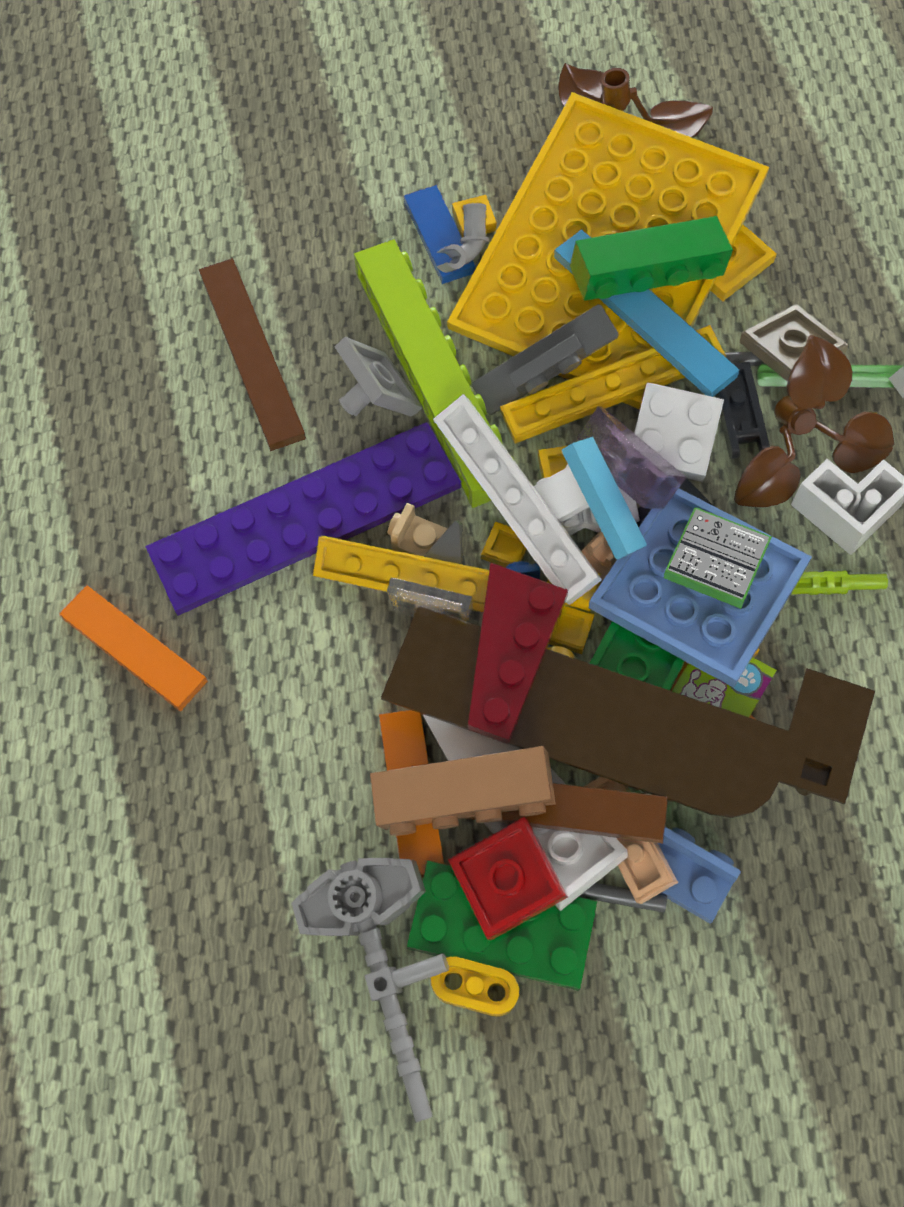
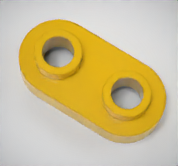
(474, 989)

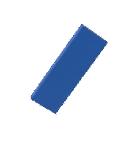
(436, 229)

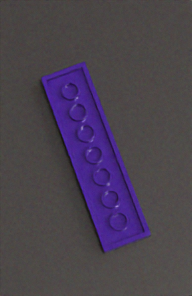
(288, 520)

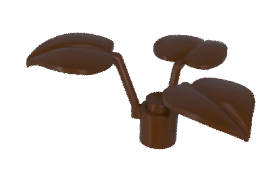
(614, 91)
(816, 377)

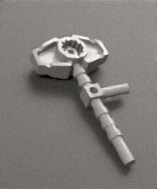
(355, 903)

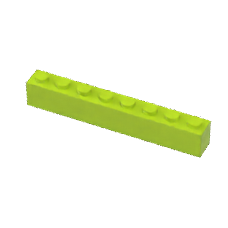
(420, 345)

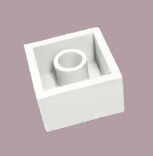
(679, 427)

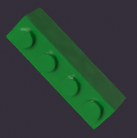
(650, 258)

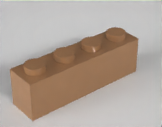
(463, 789)

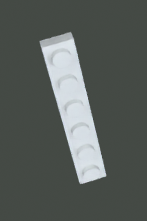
(516, 499)

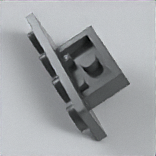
(545, 359)

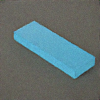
(604, 497)

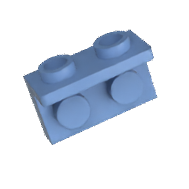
(701, 875)

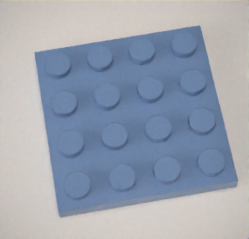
(684, 621)

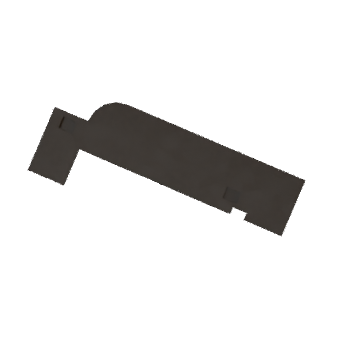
(643, 731)

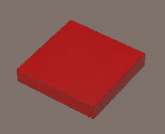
(507, 878)

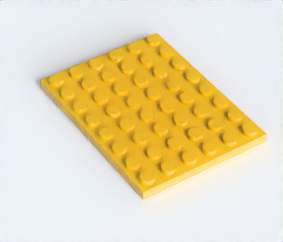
(607, 178)

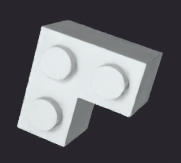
(569, 504)
(848, 509)

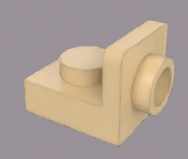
(412, 533)

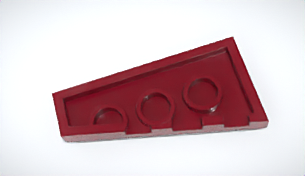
(512, 643)

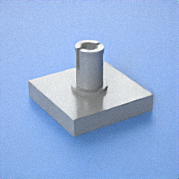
(377, 380)

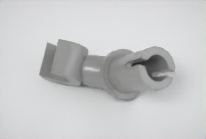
(473, 239)

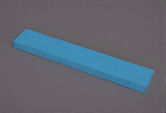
(665, 332)

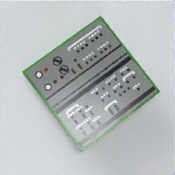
(717, 557)

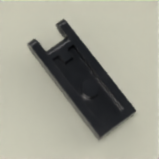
(742, 413)

